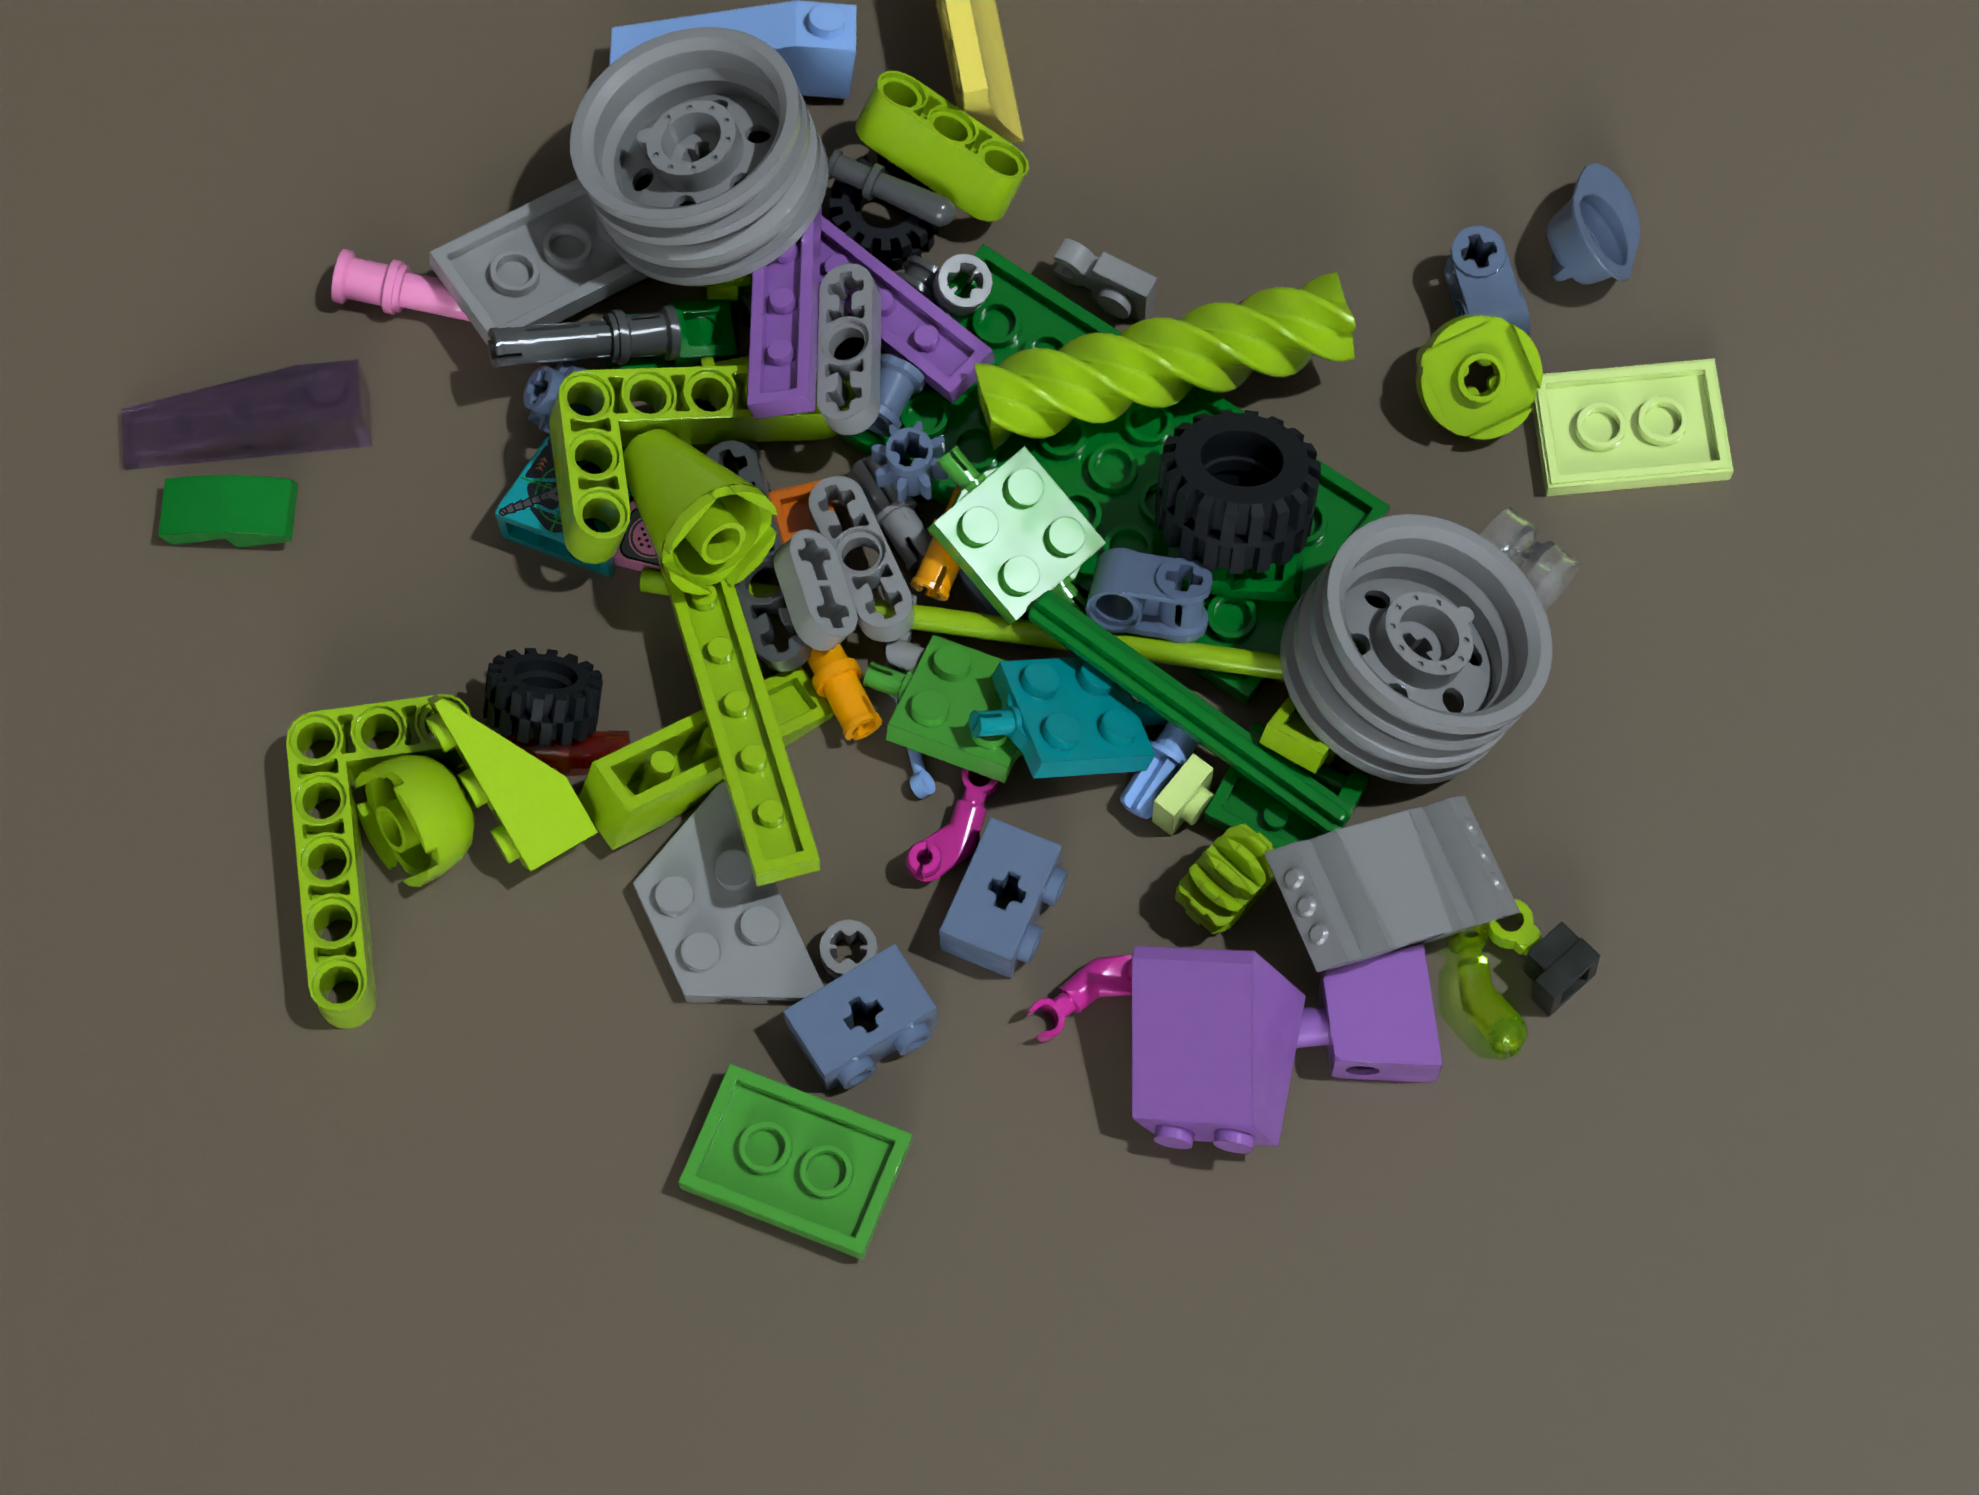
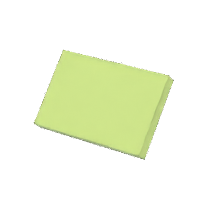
(1631, 427)

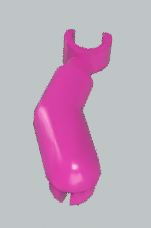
(956, 840)
(1098, 978)

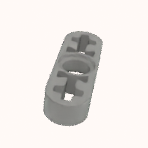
(863, 369)
(866, 533)

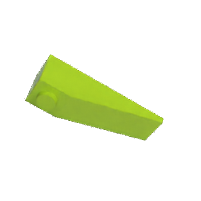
(678, 765)

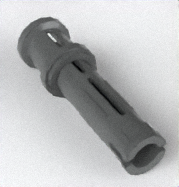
(613, 338)

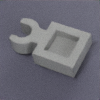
(1113, 283)

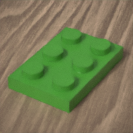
(796, 1161)

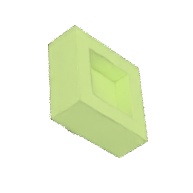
(1184, 796)

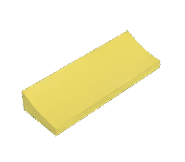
(979, 65)

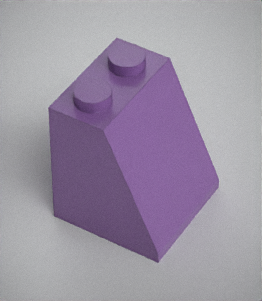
(1211, 1046)

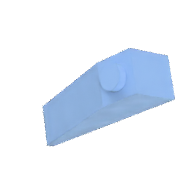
(809, 35)

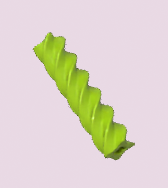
(1164, 358)

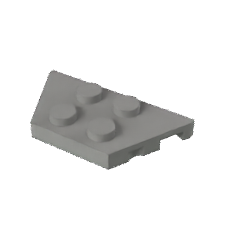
(715, 922)

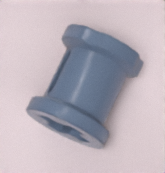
(897, 384)

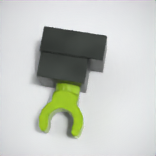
(1556, 963)

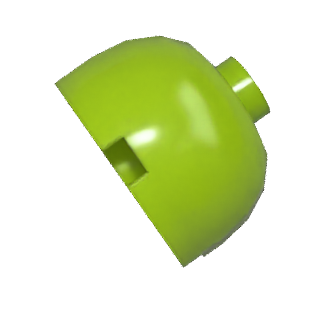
(416, 816)

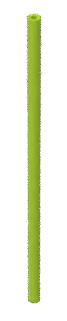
(1026, 633)

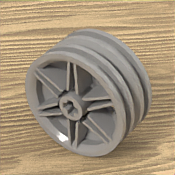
(694, 184)
(1394, 674)

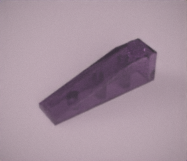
(253, 417)

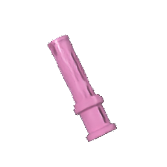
(390, 287)

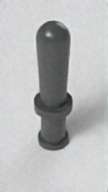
(874, 182)

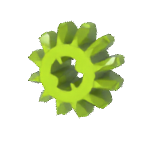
(1226, 879)

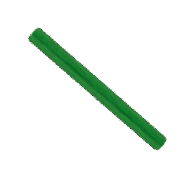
(1189, 713)

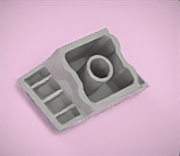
(1391, 883)

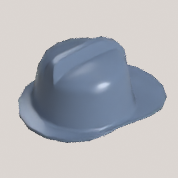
(1595, 230)

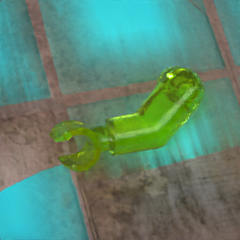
(1481, 1000)

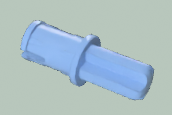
(1171, 752)

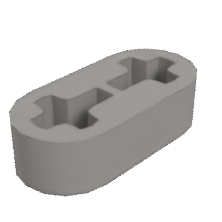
(815, 590)

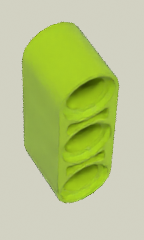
(941, 146)

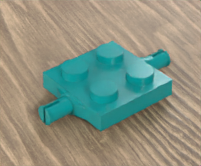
(1068, 719)

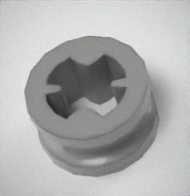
(978, 272)
(850, 932)

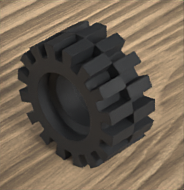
(883, 243)
(542, 697)

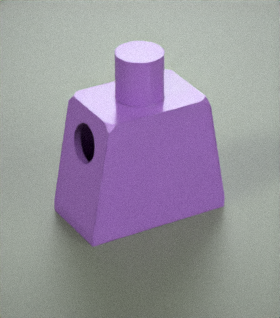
(1377, 1019)

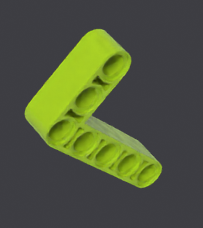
(617, 422)
(340, 836)

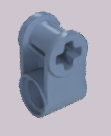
(1485, 289)
(1142, 592)

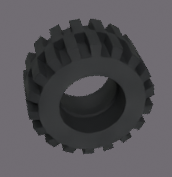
(1237, 491)

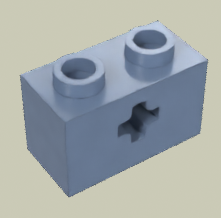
(1003, 863)
(880, 991)

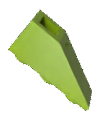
(528, 798)

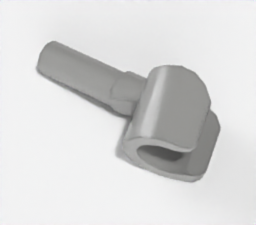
(902, 654)

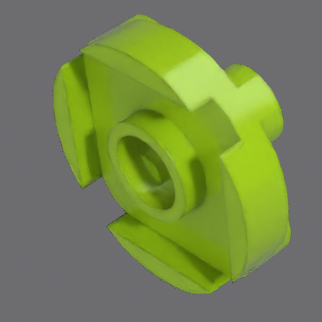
(1510, 390)

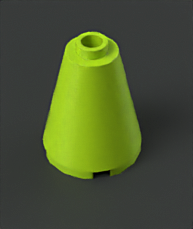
(697, 512)

